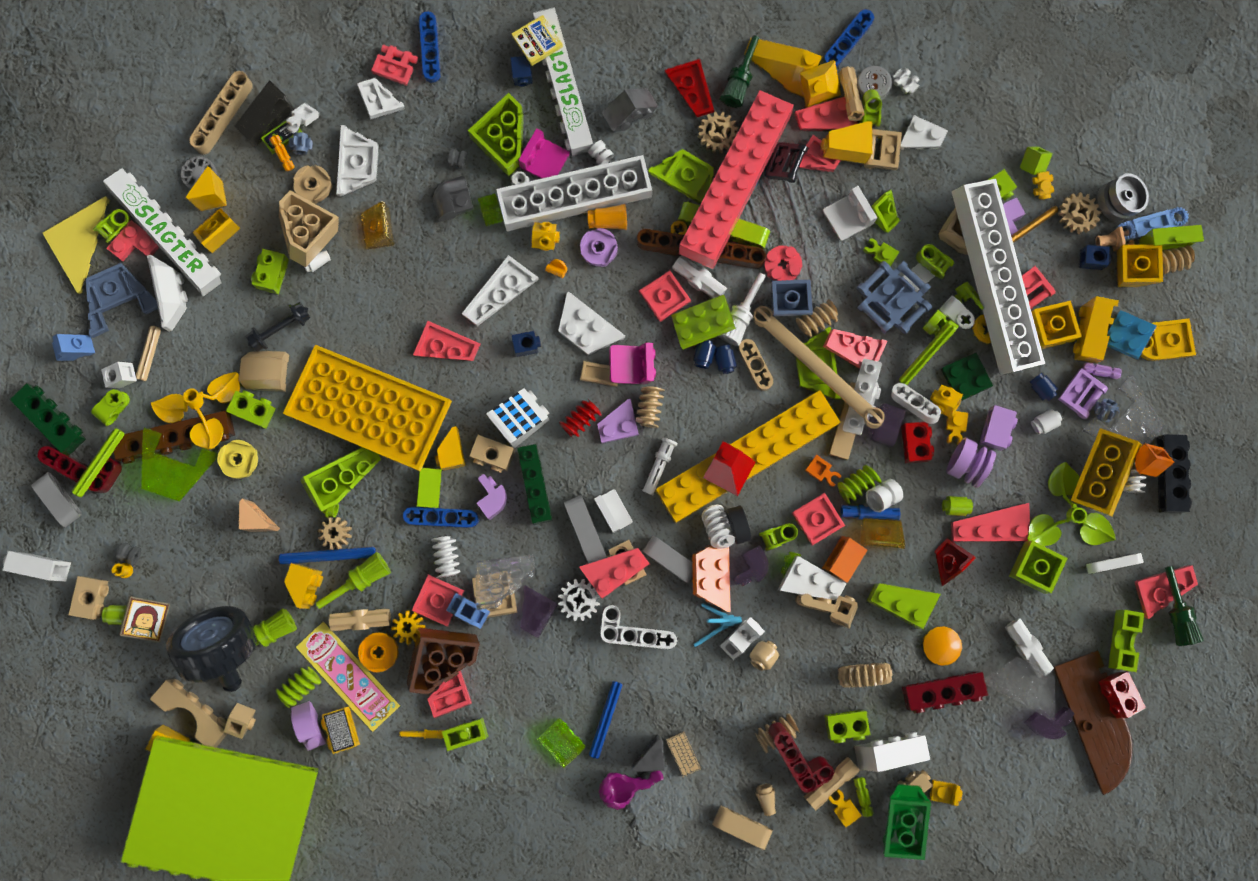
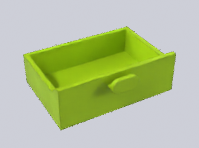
(1173, 236)

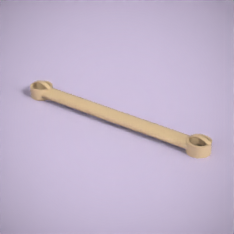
(818, 367)

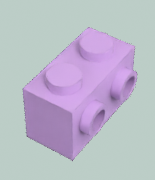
(998, 428)

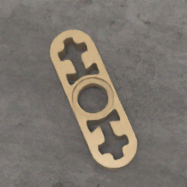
(744, 355)

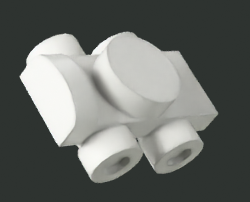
(907, 84)

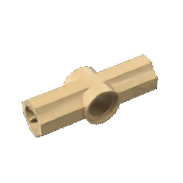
(360, 619)

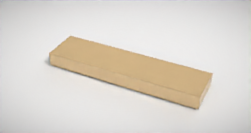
(842, 440)

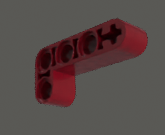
(76, 467)
(816, 771)

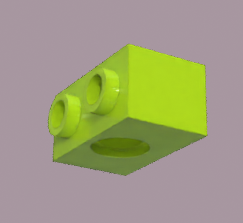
(465, 734)

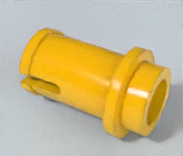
(123, 570)

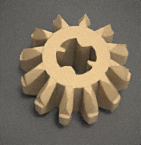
(337, 540)

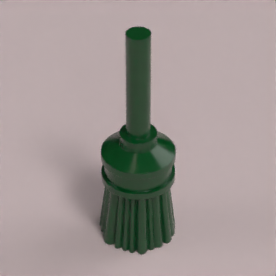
(739, 79)
(1182, 615)

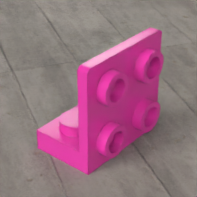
(542, 156)

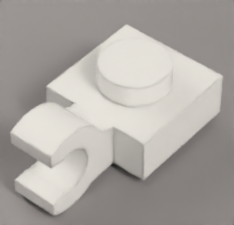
(302, 115)

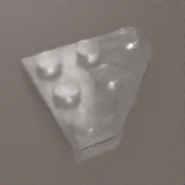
(501, 577)

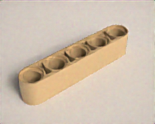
(221, 121)

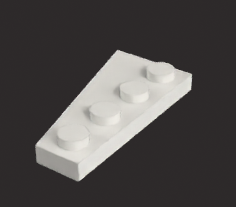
(500, 289)

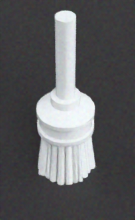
(742, 315)

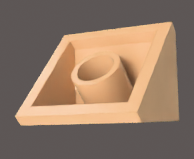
(253, 518)

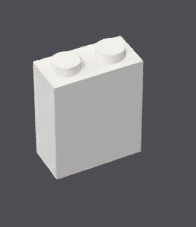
(36, 566)

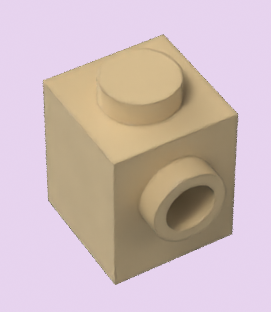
(240, 721)

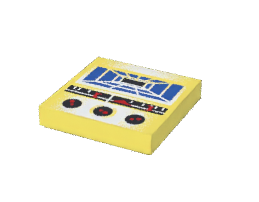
(537, 40)

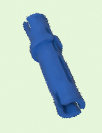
(866, 512)

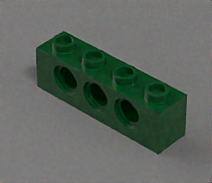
(25, 402)
(534, 484)

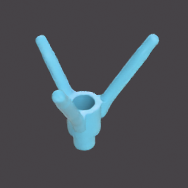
(725, 621)

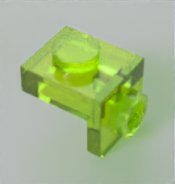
(490, 209)

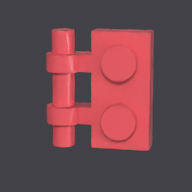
(392, 69)

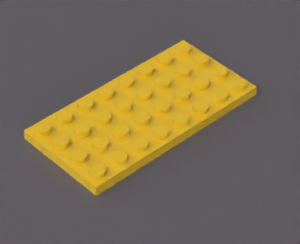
(367, 407)

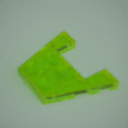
(167, 475)

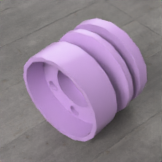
(975, 464)

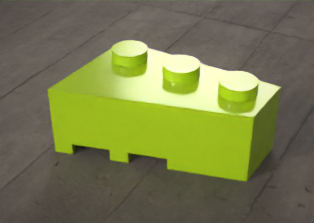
(904, 603)

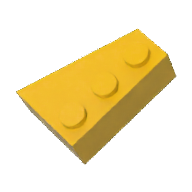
(1093, 328)

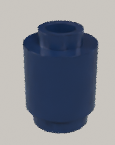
(704, 354)
(725, 359)
(1044, 387)

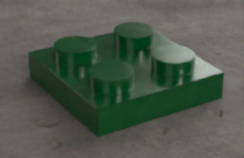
(967, 376)

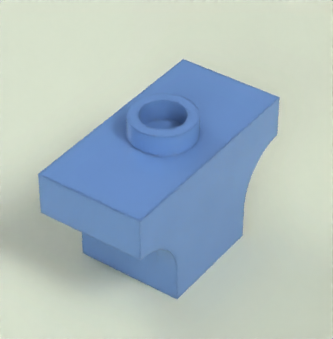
(70, 347)
(467, 611)

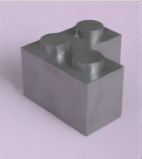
(628, 107)

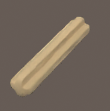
(148, 353)

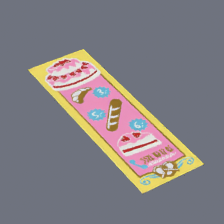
(348, 676)

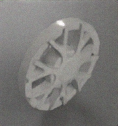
(196, 171)

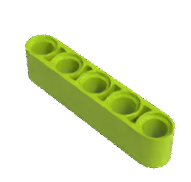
(743, 232)

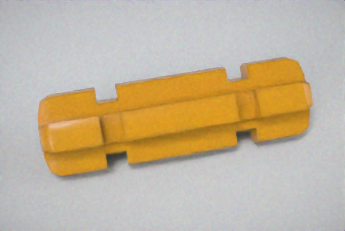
(282, 153)

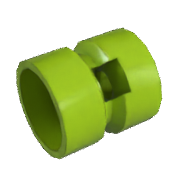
(938, 318)

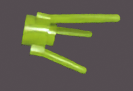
(967, 292)

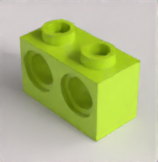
(249, 413)
(847, 720)

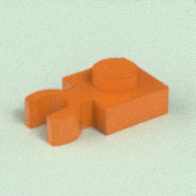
(820, 469)

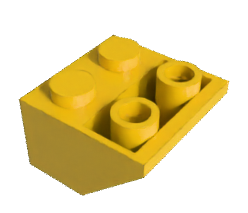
(302, 584)

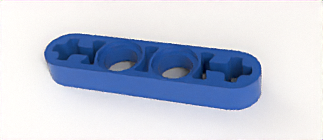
(848, 39)
(429, 47)
(440, 520)

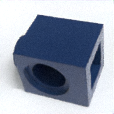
(521, 71)
(1087, 259)
(518, 339)

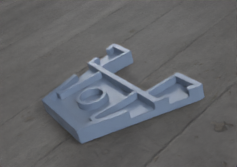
(110, 290)

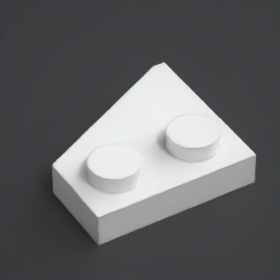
(923, 135)

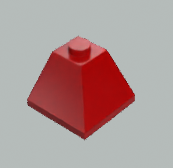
(729, 468)

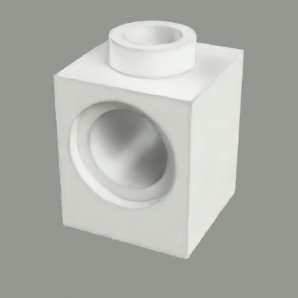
(118, 375)

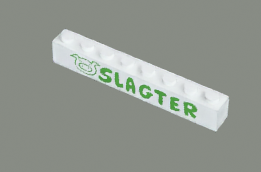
(566, 92)
(162, 231)

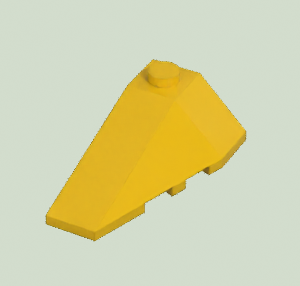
(784, 63)

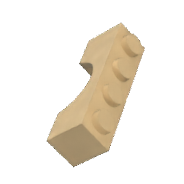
(209, 726)

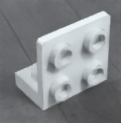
(850, 214)

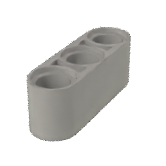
(56, 499)
(669, 559)

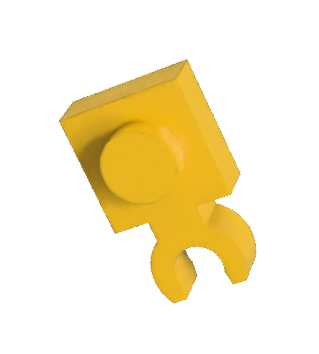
(956, 425)
(845, 809)

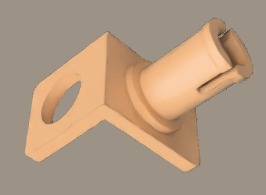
(1115, 239)

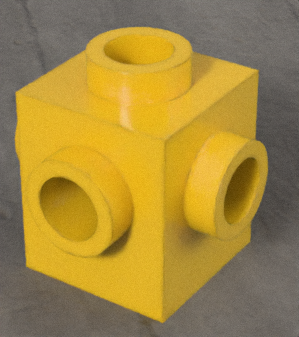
(545, 236)
(947, 400)

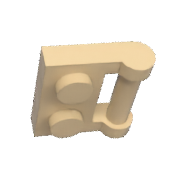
(888, 151)
(820, 604)

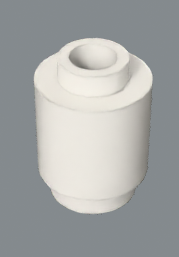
(1046, 422)

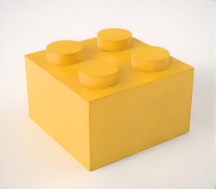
(1056, 324)

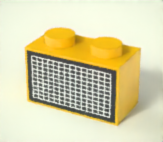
(340, 730)

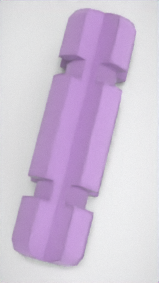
(1101, 370)

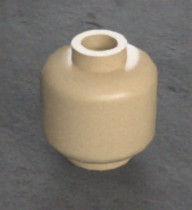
(764, 655)

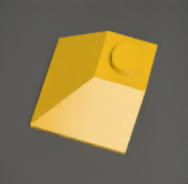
(820, 83)

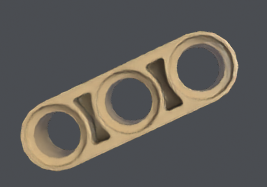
(742, 827)

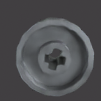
(1123, 197)

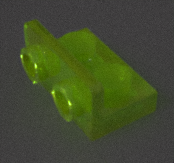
(561, 742)

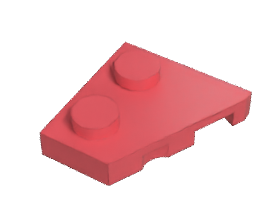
(814, 157)
(449, 696)

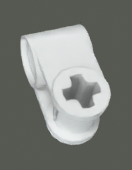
(955, 311)

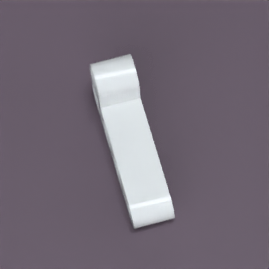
(639, 632)

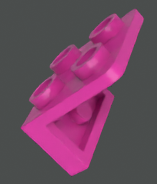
(632, 364)

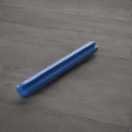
(327, 555)

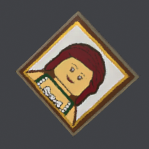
(144, 619)

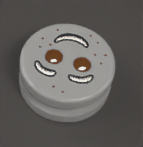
(874, 78)

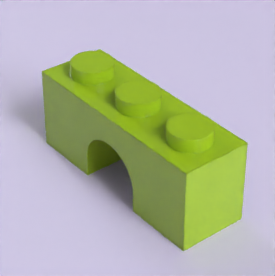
(1126, 627)

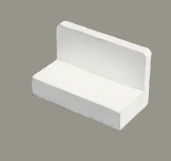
(613, 510)

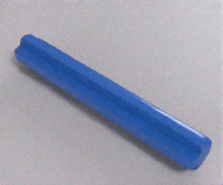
(605, 720)

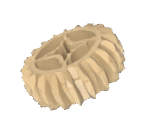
(865, 675)

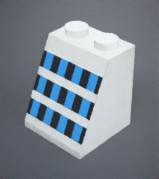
(518, 417)

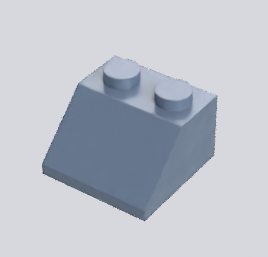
(791, 298)

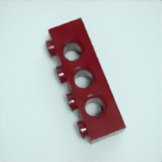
(974, 681)

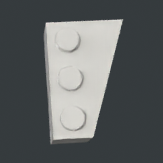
(892, 753)

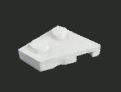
(378, 99)

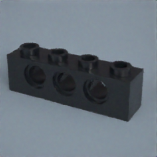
(1167, 482)

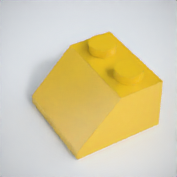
(1139, 265)

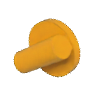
(557, 268)

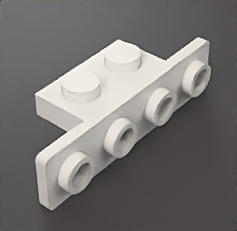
(869, 389)

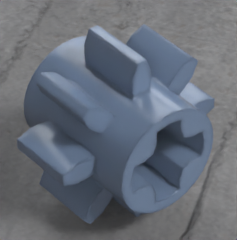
(300, 143)
(1106, 410)

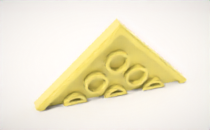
(76, 241)

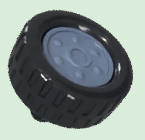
(212, 646)

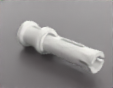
(662, 458)

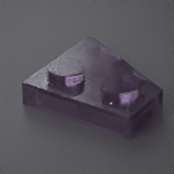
(536, 611)

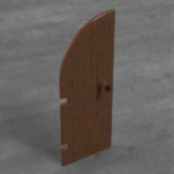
(1102, 735)

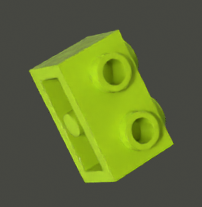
(270, 271)

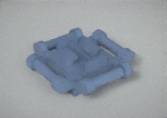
(894, 297)

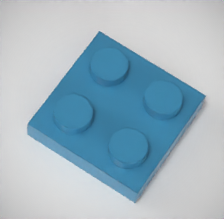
(1130, 334)

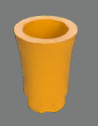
(608, 218)

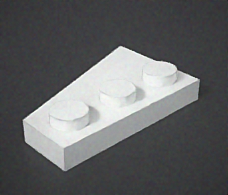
(809, 579)

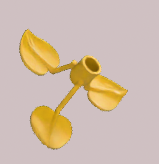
(210, 432)

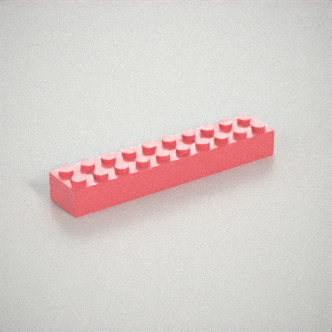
(735, 180)

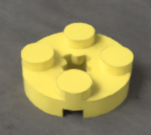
(231, 450)

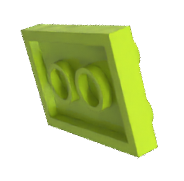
(703, 321)

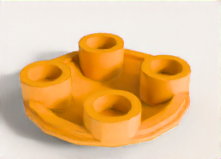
(942, 645)

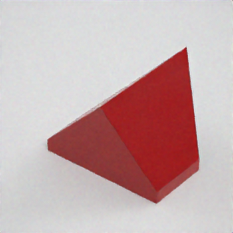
(952, 560)

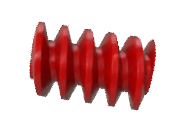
(580, 418)

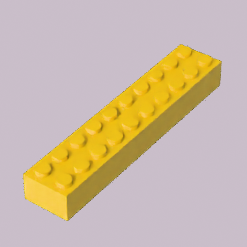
(764, 445)

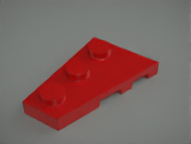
(692, 86)

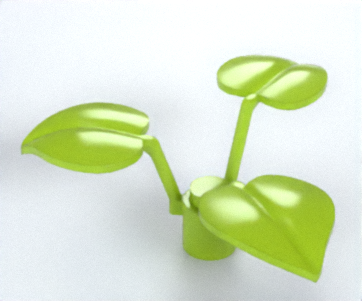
(1095, 526)

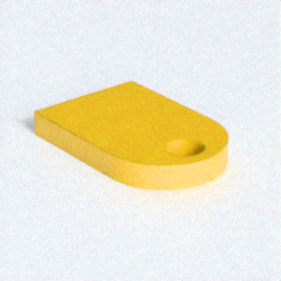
(1170, 341)

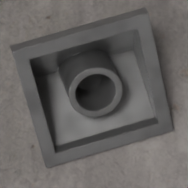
(652, 758)

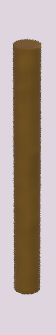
(1033, 224)

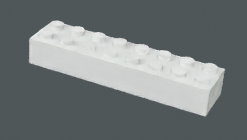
(574, 193)

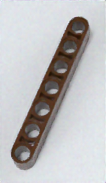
(674, 239)

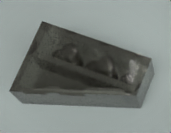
(264, 114)

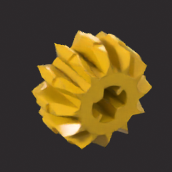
(401, 625)

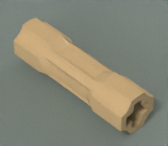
(853, 103)
(844, 772)

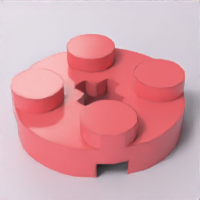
(787, 254)

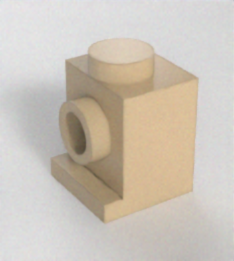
(844, 603)
(918, 778)

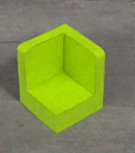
(1035, 160)

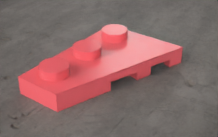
(824, 116)
(446, 344)
(854, 347)
(614, 571)
(1156, 592)

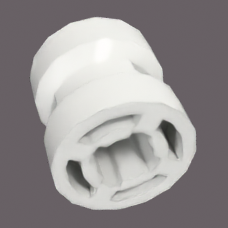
(600, 153)

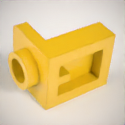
(945, 792)

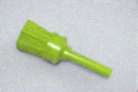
(359, 578)
(274, 628)

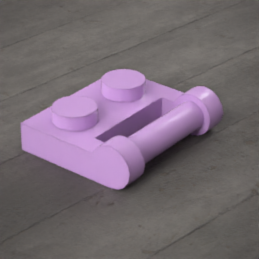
(1077, 390)

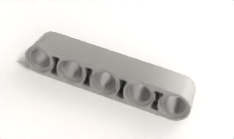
(585, 529)

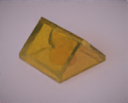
(377, 226)
(882, 534)

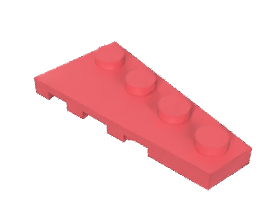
(997, 526)

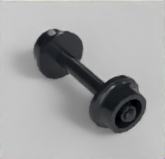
(257, 339)

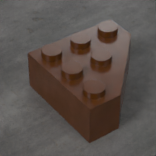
(439, 657)

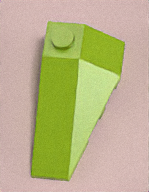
(334, 481)

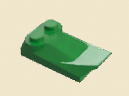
(907, 823)

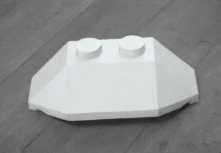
(168, 292)

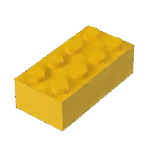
(1106, 472)

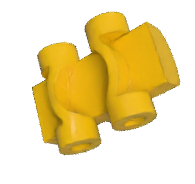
(1045, 187)

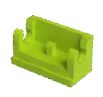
(429, 488)

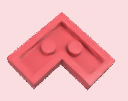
(130, 238)

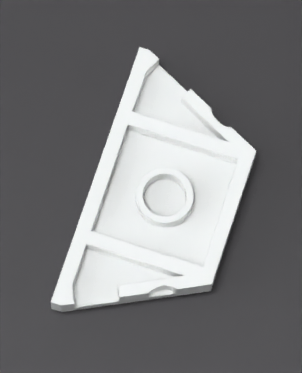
(356, 161)
(586, 327)

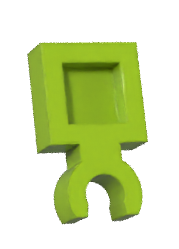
(882, 253)

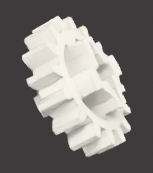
(570, 598)

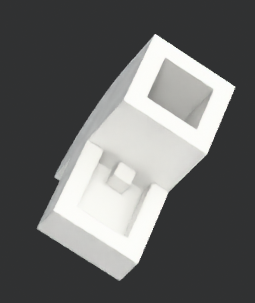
(741, 638)

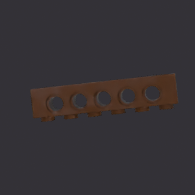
(125, 453)

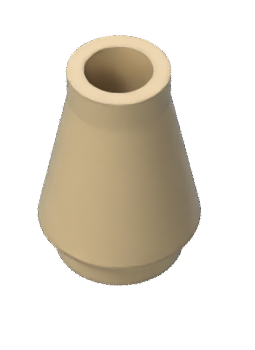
(766, 798)

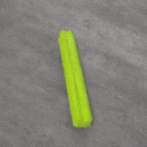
(926, 355)
(98, 462)

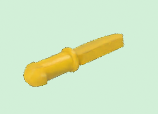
(426, 734)

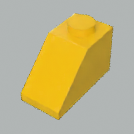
(450, 451)

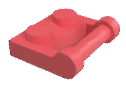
(1034, 279)

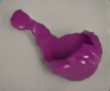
(618, 789)

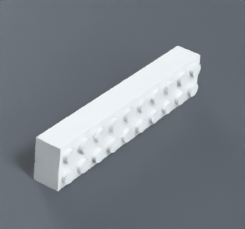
(997, 276)

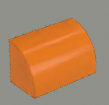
(1152, 460)
(844, 559)

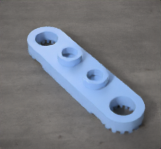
(1141, 226)

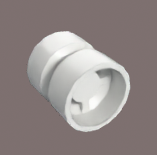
(884, 495)

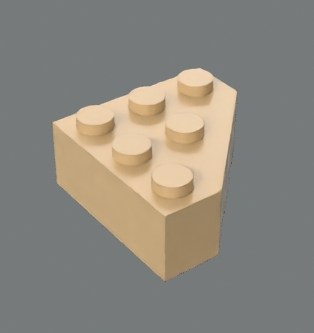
(305, 227)

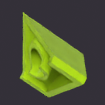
(886, 212)

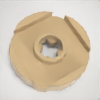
(312, 173)

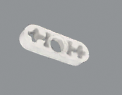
(912, 395)
(1114, 563)

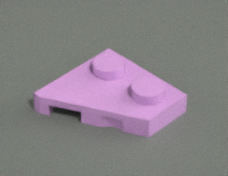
(618, 424)

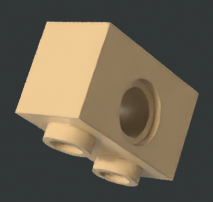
(484, 445)
(80, 605)

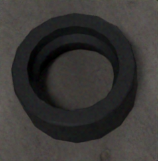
(739, 524)

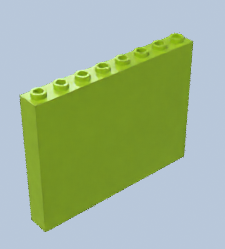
(218, 813)

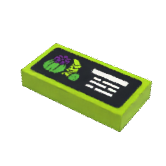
(283, 133)

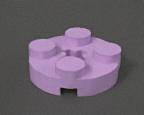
(608, 243)

